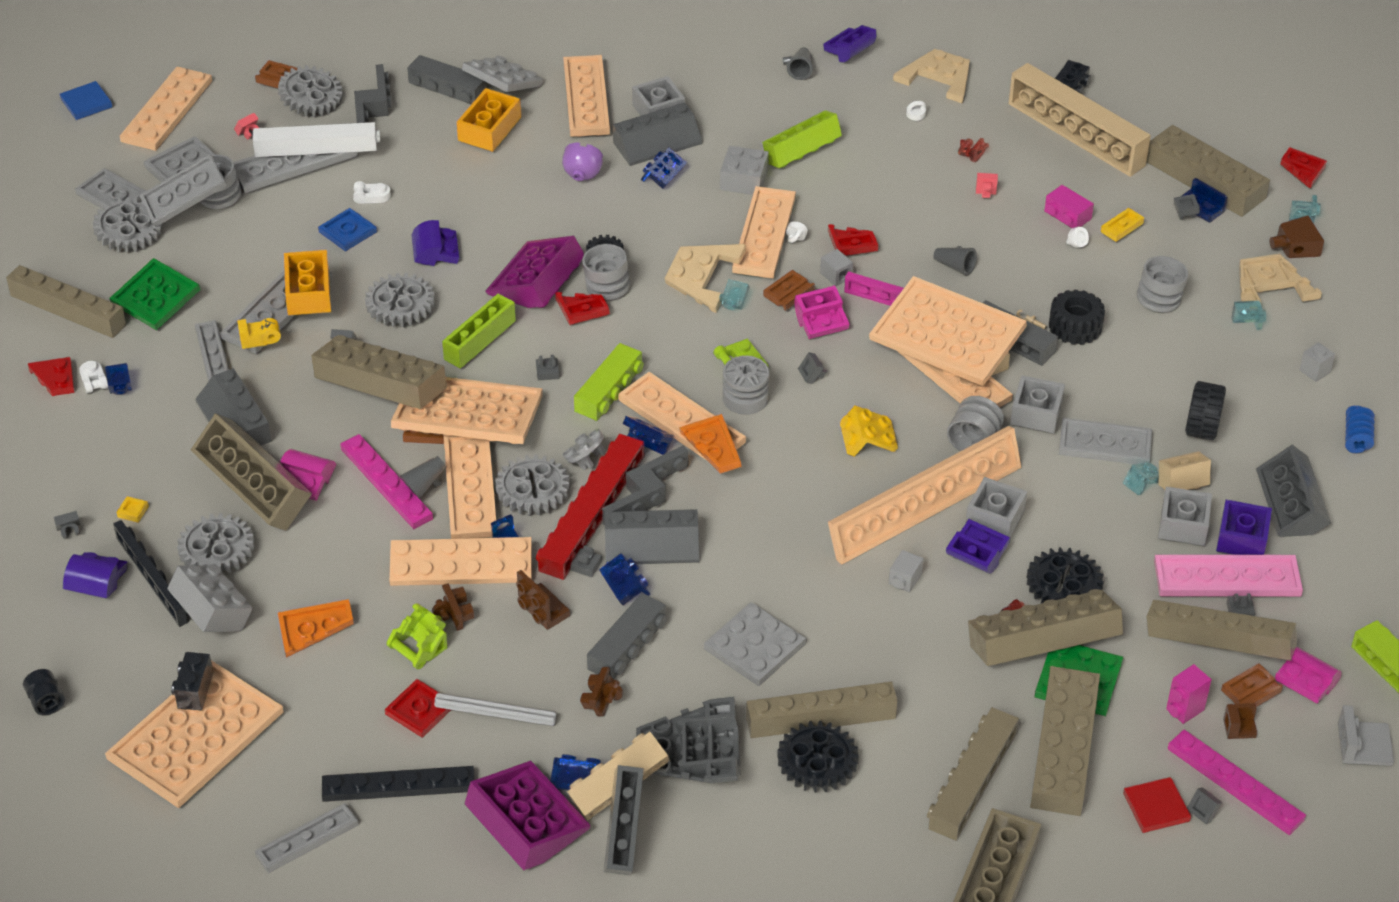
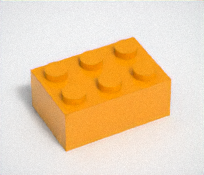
(489, 119)
(307, 282)

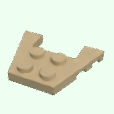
(941, 68)
(694, 268)
(1272, 273)

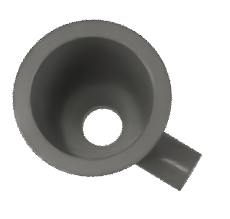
(799, 65)
(957, 258)
(423, 476)

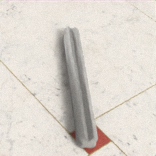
(495, 709)

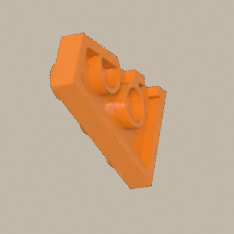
(713, 442)
(312, 624)

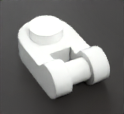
(371, 193)
(92, 376)

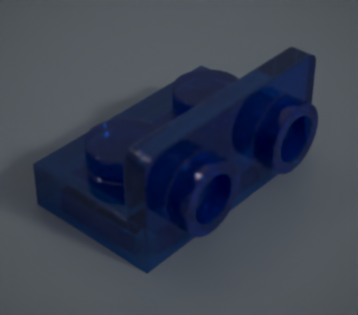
(664, 168)
(1210, 201)
(653, 437)
(623, 578)
(568, 770)

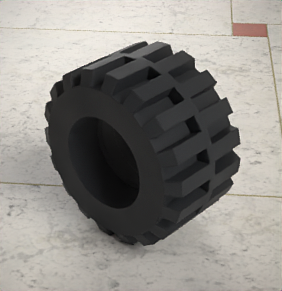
(1076, 317)
(1205, 410)

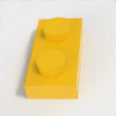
(1122, 224)

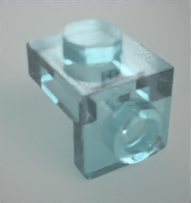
(1303, 208)
(734, 295)
(1249, 312)
(1140, 476)

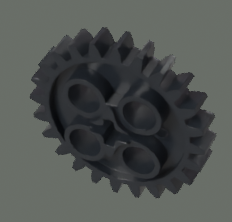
(1050, 572)
(819, 750)

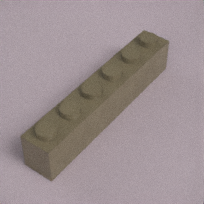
(66, 301)
(1222, 629)
(837, 706)
(972, 774)

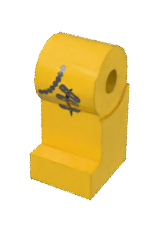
(258, 333)

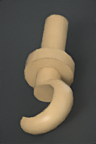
(1032, 319)

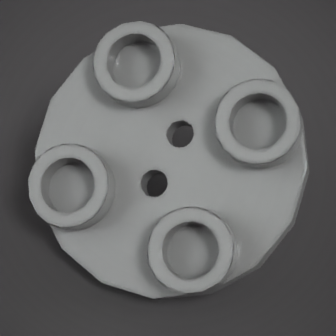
(584, 446)

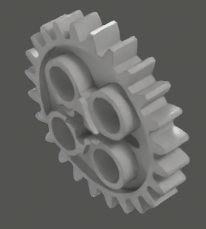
(310, 90)
(125, 225)
(399, 299)
(549, 482)
(216, 542)

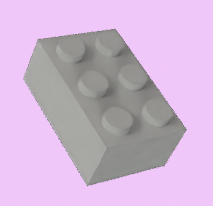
(209, 598)

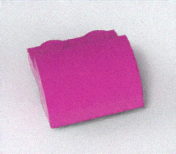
(821, 312)
(308, 470)
(1308, 675)

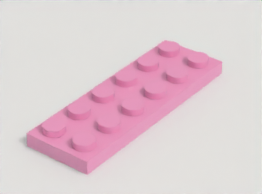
(1228, 575)

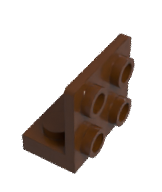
(540, 602)

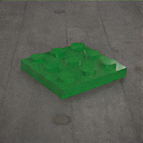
(155, 294)
(1086, 660)

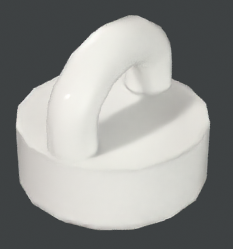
(916, 110)
(796, 231)
(1077, 237)

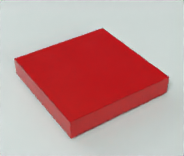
(416, 708)
(1156, 805)

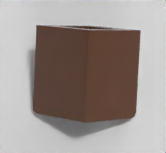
(1240, 721)

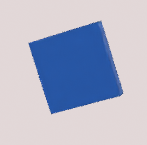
(85, 100)
(347, 229)

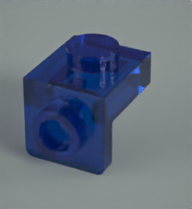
(118, 379)

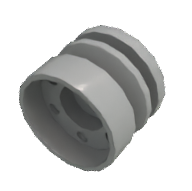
(228, 194)
(606, 271)
(1162, 284)
(745, 385)
(974, 421)

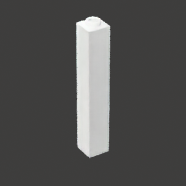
(315, 139)

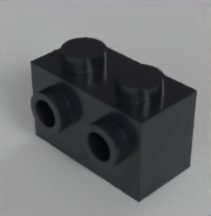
(1074, 75)
(192, 681)

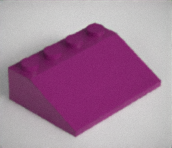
(538, 271)
(525, 813)

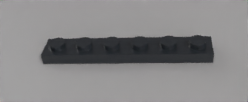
(147, 567)
(396, 783)

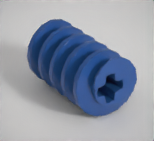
(1359, 429)

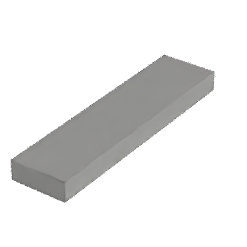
(211, 348)
(306, 838)

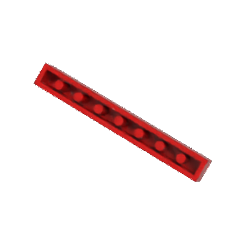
(585, 512)

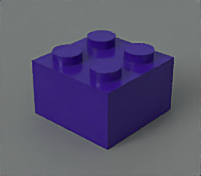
(1243, 528)

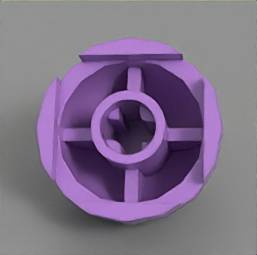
(582, 161)

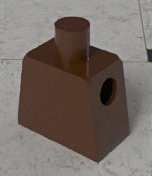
(1298, 238)

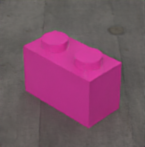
(1068, 207)
(1188, 694)

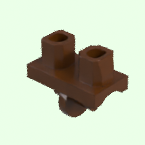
(450, 606)
(603, 690)

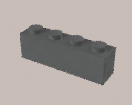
(445, 79)
(1034, 341)
(627, 636)
(623, 820)

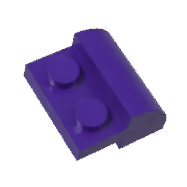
(851, 42)
(434, 243)
(978, 546)
(93, 574)

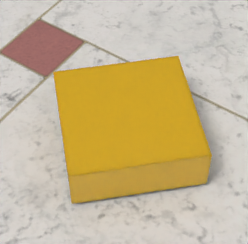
(132, 509)

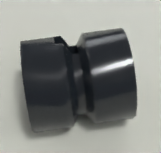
(43, 692)

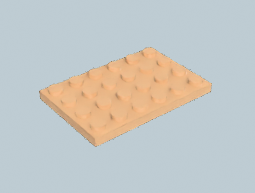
(948, 330)
(474, 411)
(184, 748)

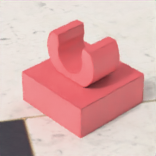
(246, 124)
(986, 184)

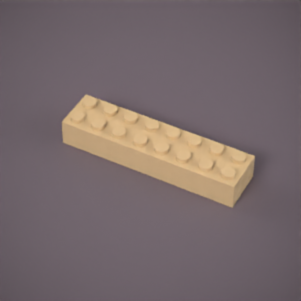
(1079, 119)

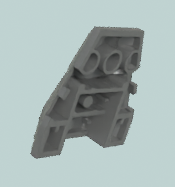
(700, 742)

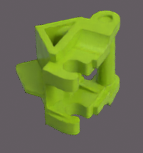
(426, 630)

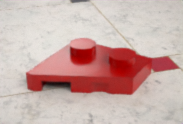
(1303, 166)
(852, 240)
(582, 307)
(54, 375)

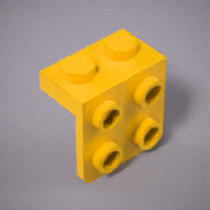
(864, 427)

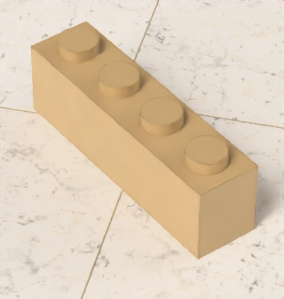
(596, 790)

